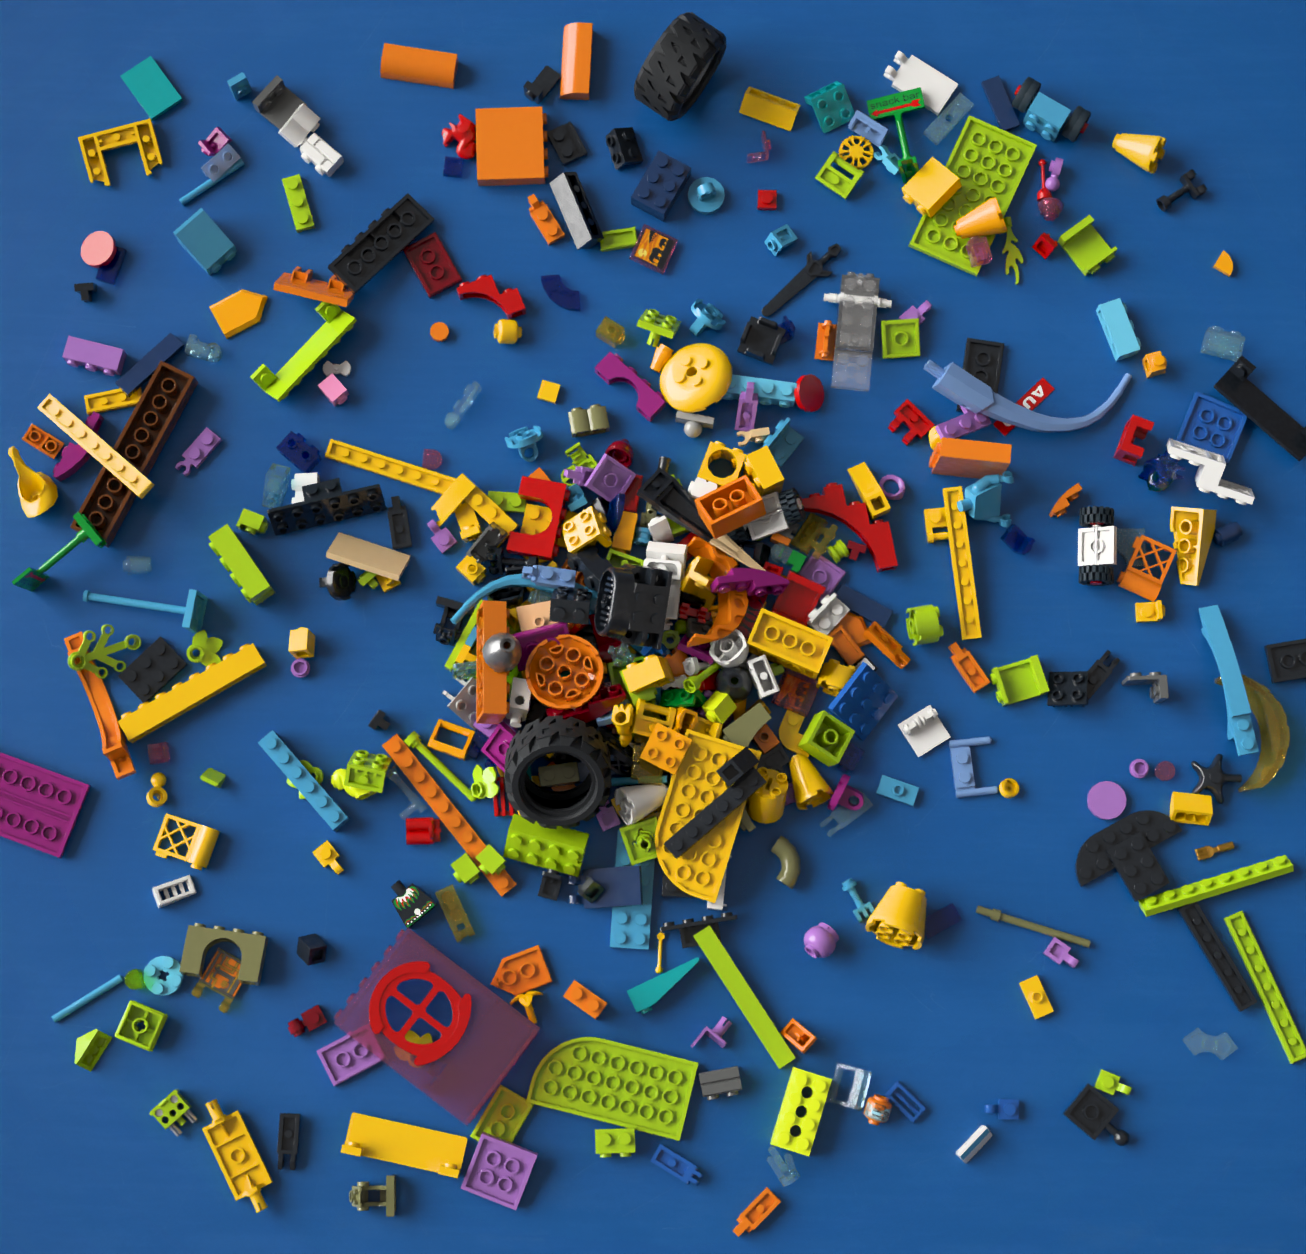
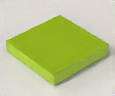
(900, 338)

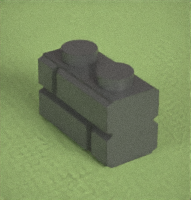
(720, 1081)

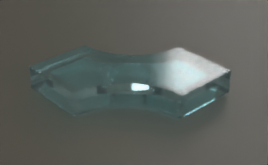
(1219, 1045)

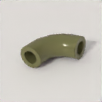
(789, 862)

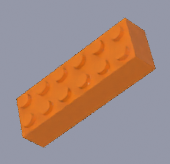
(491, 685)

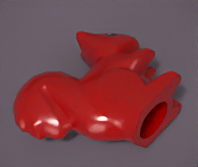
(465, 134)

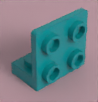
(831, 106)

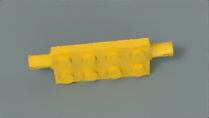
(237, 1155)

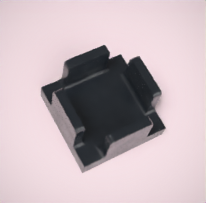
(761, 339)

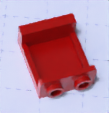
(798, 598)

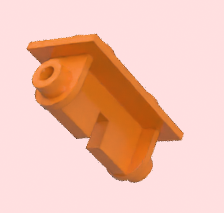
(825, 341)

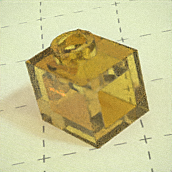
(610, 332)

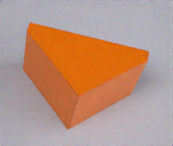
(798, 1036)

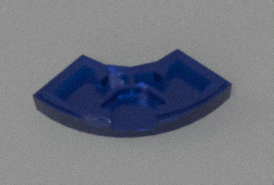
(560, 294)
(615, 512)

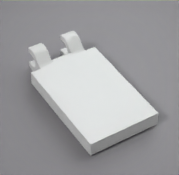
(914, 74)

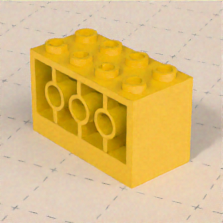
(789, 643)

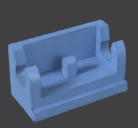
(868, 128)

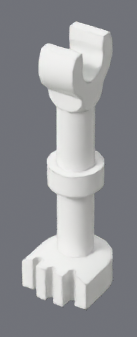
(692, 666)

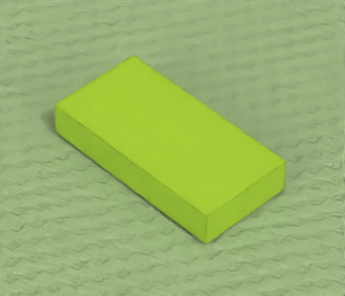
(618, 239)

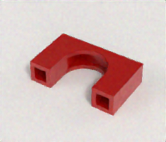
(545, 543)

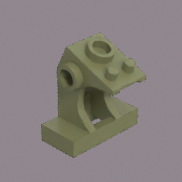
(359, 1195)

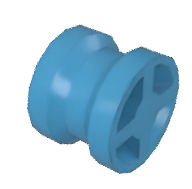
(642, 536)

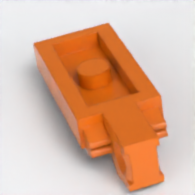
(545, 220)
(887, 644)
(968, 668)
(756, 1211)

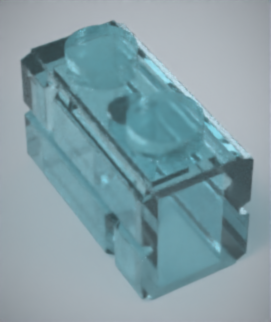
(1222, 343)

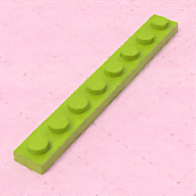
(1216, 885)

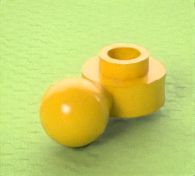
(158, 781)

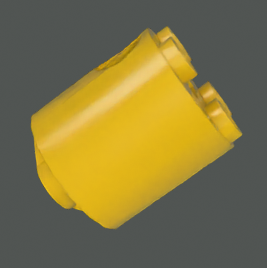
(769, 801)

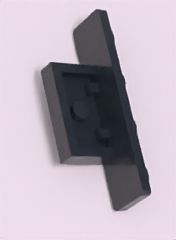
(690, 927)

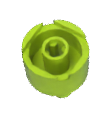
(924, 624)

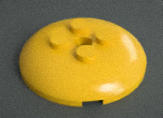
(695, 392)

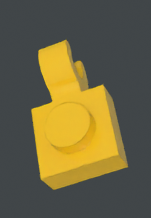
(327, 856)

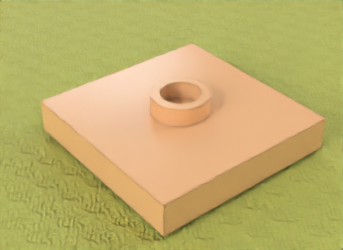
(534, 615)

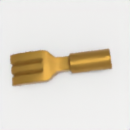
(1207, 851)

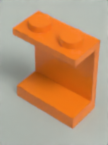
(585, 999)

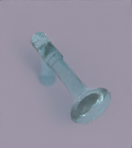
(413, 798)

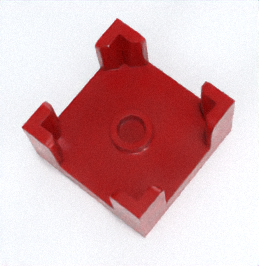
(1126, 450)

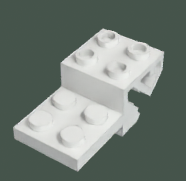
(670, 558)

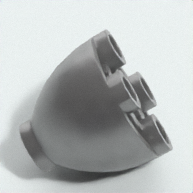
(497, 656)

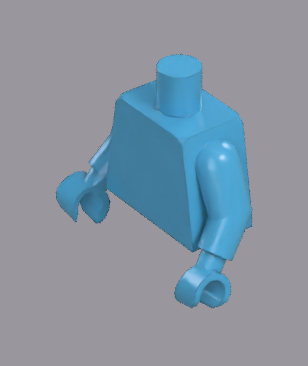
(984, 499)

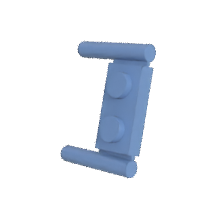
(963, 767)

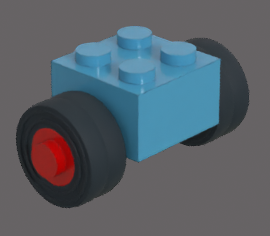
(1047, 115)

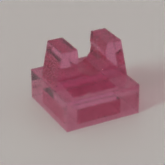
(158, 753)

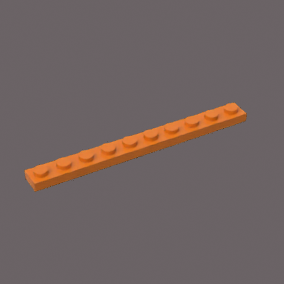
(444, 808)

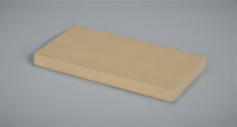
(368, 556)

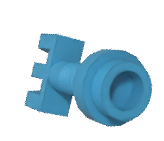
(861, 907)

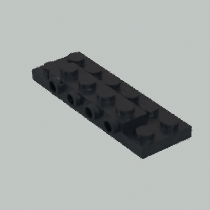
(380, 243)

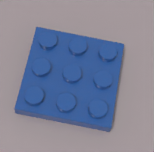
(1212, 425)
(863, 701)

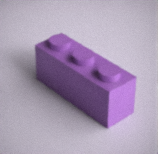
(94, 356)

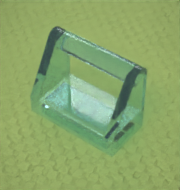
(858, 1089)

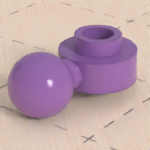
(1053, 182)

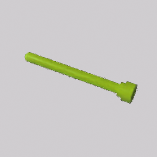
(693, 683)
(414, 741)

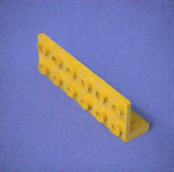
(405, 1144)

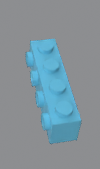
(768, 390)

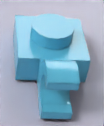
(889, 159)

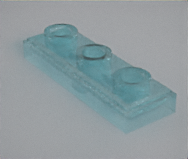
(955, 112)

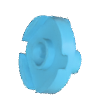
(152, 974)

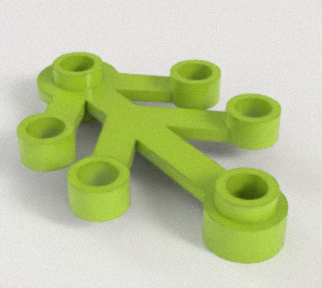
(100, 652)

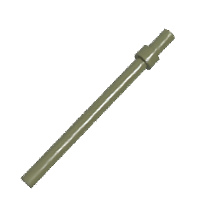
(996, 915)

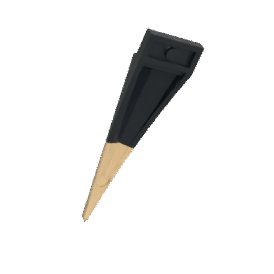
(675, 503)

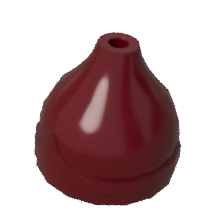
(621, 452)

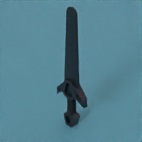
(811, 271)

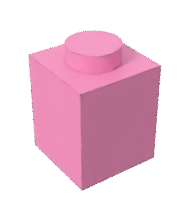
(333, 390)

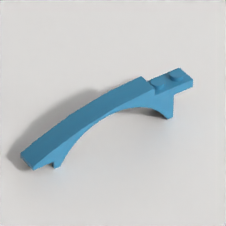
(1237, 703)

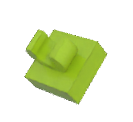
(367, 578)

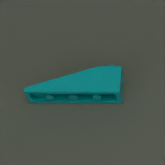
(653, 990)

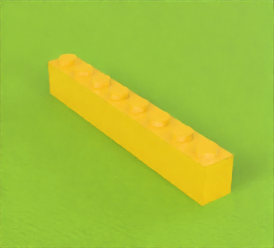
(191, 693)

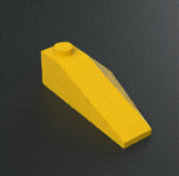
(1192, 537)

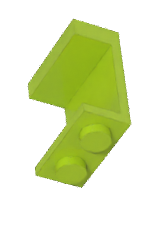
(1086, 246)

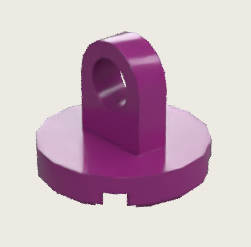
(842, 794)

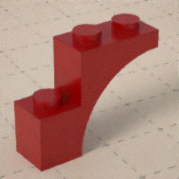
(485, 288)

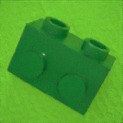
(682, 698)

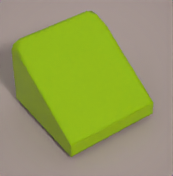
(213, 777)

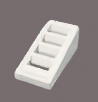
(161, 903)

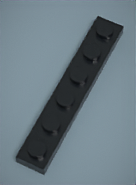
(715, 813)
(1217, 956)

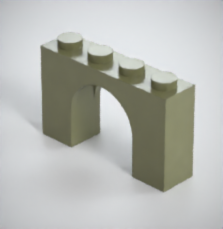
(201, 939)

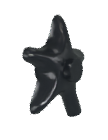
(1213, 778)

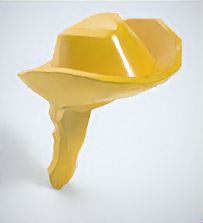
(35, 489)

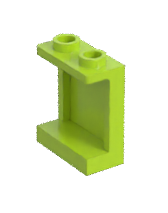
(1019, 681)

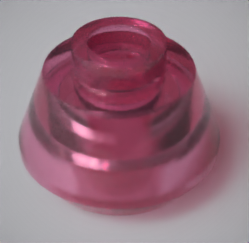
(1050, 208)

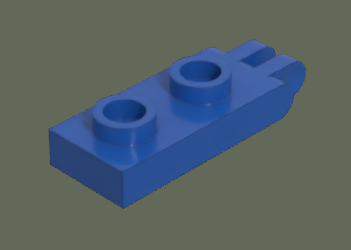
(676, 1165)

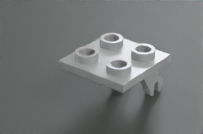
(465, 702)

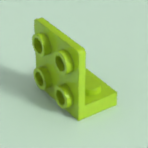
(367, 771)

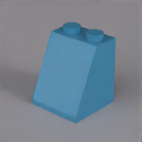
(205, 242)

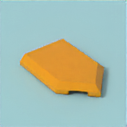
(238, 311)

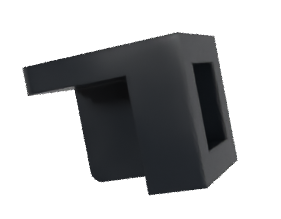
(311, 949)

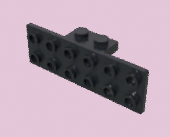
(324, 505)

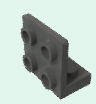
(277, 102)
(1159, 684)

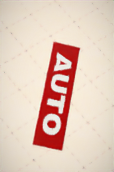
(1029, 401)

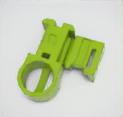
(579, 459)

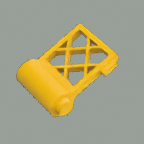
(198, 850)

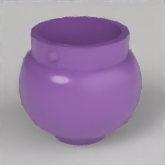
(820, 940)

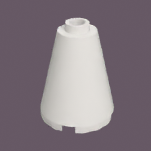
(639, 801)

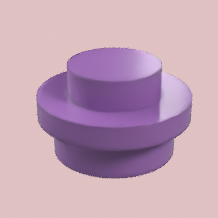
(300, 668)
(1139, 768)

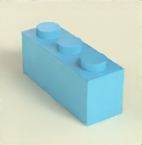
(1118, 329)

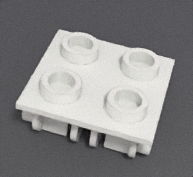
(924, 730)

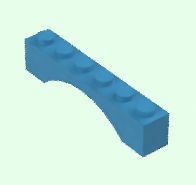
(303, 781)

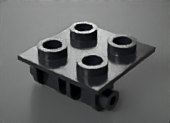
(1068, 688)

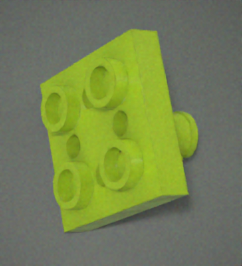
(658, 325)
(640, 852)

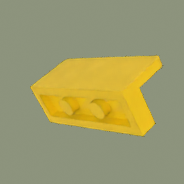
(769, 108)

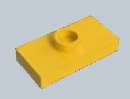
(1036, 997)

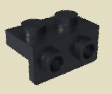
(623, 147)

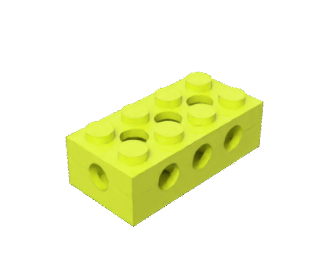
(809, 1122)

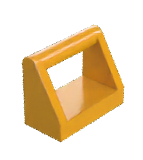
(447, 749)

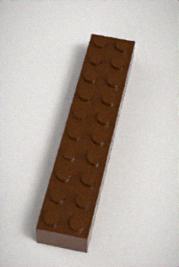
(140, 445)

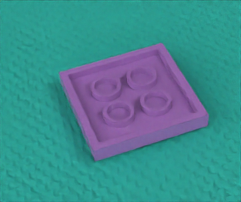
(499, 1170)

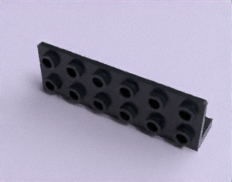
(1261, 408)

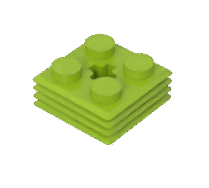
(129, 1031)

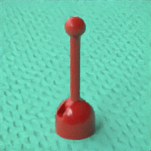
(1044, 192)

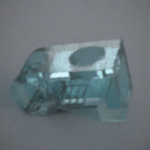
(201, 350)

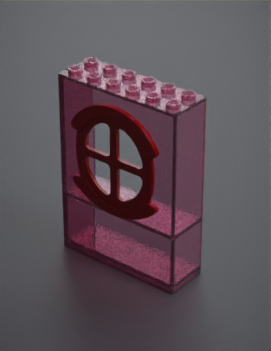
(472, 1053)

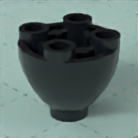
(739, 691)

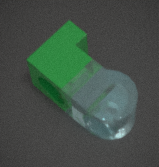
(788, 556)

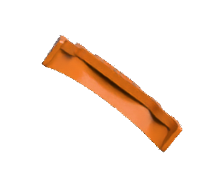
(731, 605)

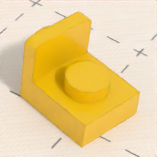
(1149, 611)

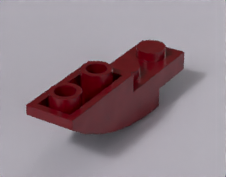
(599, 705)

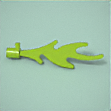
(1013, 251)

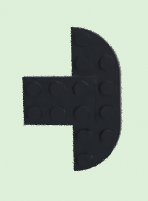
(1127, 849)

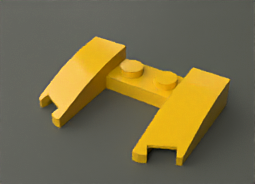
(96, 143)
(465, 490)

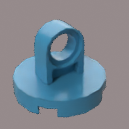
(706, 195)
(706, 316)
(524, 439)

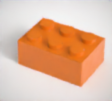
(730, 506)

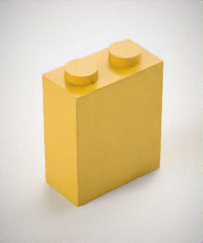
(931, 187)

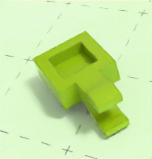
(1109, 1083)

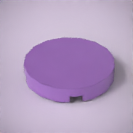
(1106, 800)

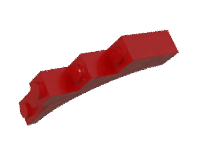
(855, 516)

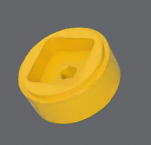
(1009, 788)

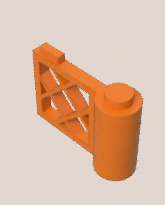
(1139, 581)

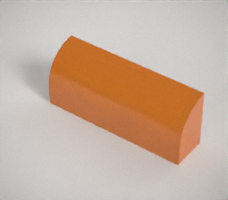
(576, 61)
(419, 65)

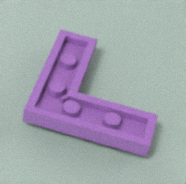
(963, 424)

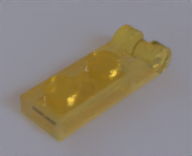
(454, 912)

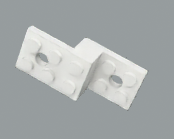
(1210, 472)

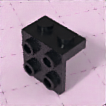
(570, 605)

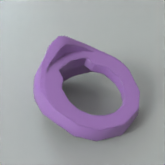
(901, 485)

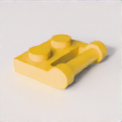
(934, 519)
(643, 724)

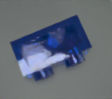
(299, 453)

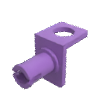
(715, 1033)

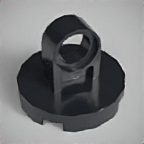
(339, 581)

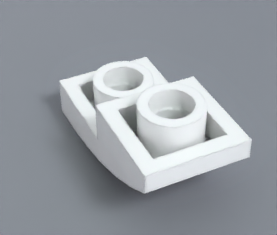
(660, 530)

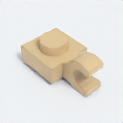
(756, 435)

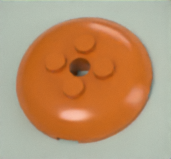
(551, 659)

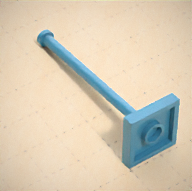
(193, 612)

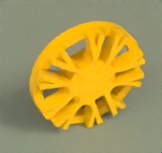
(856, 151)

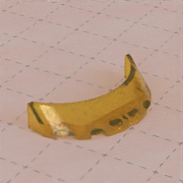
(1273, 731)

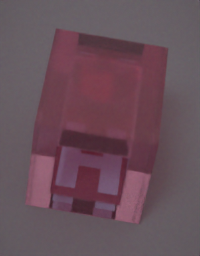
(978, 251)

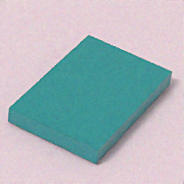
(151, 88)

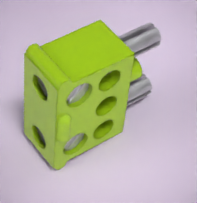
(170, 1103)

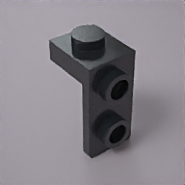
(541, 85)
(550, 884)

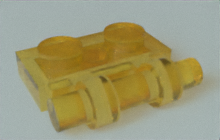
(809, 534)

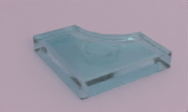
(1125, 540)

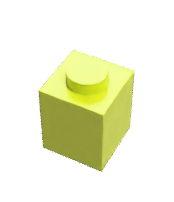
(719, 707)

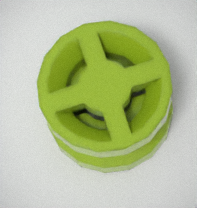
(838, 551)

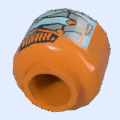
(877, 1109)

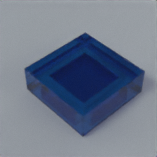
(453, 167)

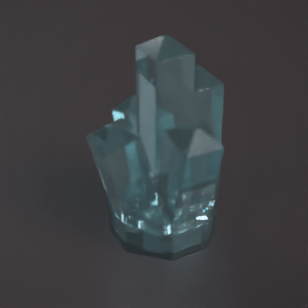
(621, 655)
(785, 1172)

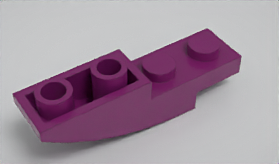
(74, 455)
(752, 580)

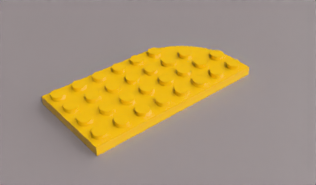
(689, 792)

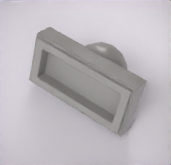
(694, 423)

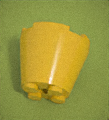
(900, 917)

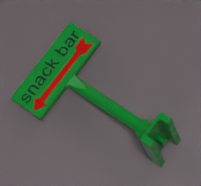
(895, 106)
(32, 578)

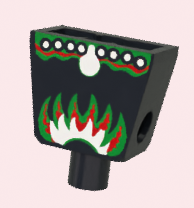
(411, 903)

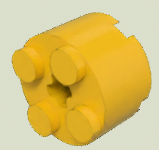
(834, 677)

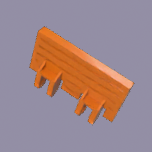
(300, 284)

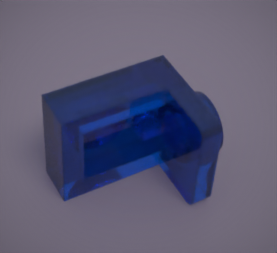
(1017, 540)

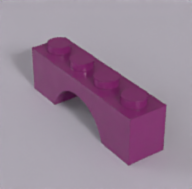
(613, 370)

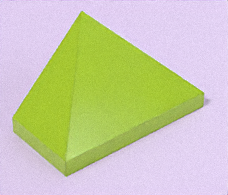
(90, 1048)

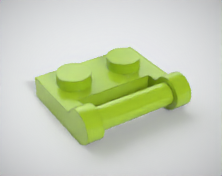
(837, 181)

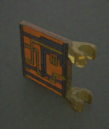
(221, 977)

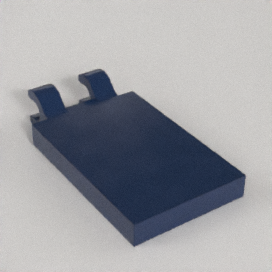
(621, 887)

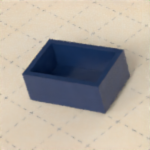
(661, 186)

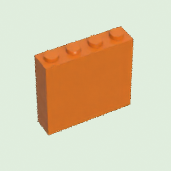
(511, 146)
(969, 458)

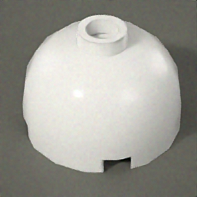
(730, 650)

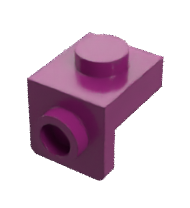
(214, 142)

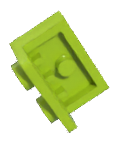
(615, 1141)

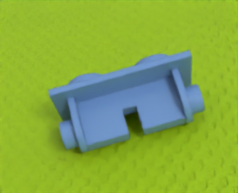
(220, 162)

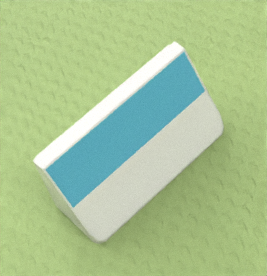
(974, 1143)

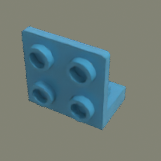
(783, 442)

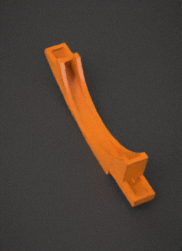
(112, 736)

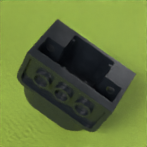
(633, 604)

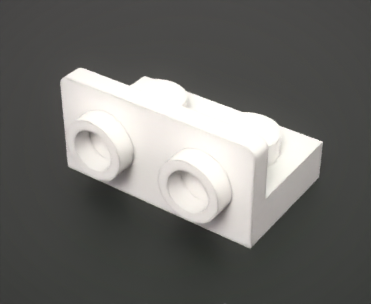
(828, 614)

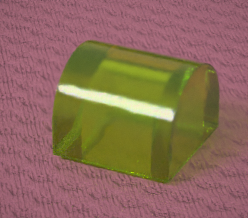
(135, 980)

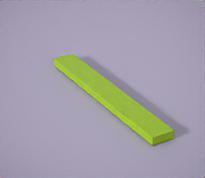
(1266, 986)
(744, 997)

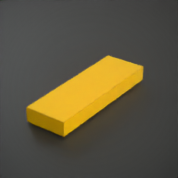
(110, 400)

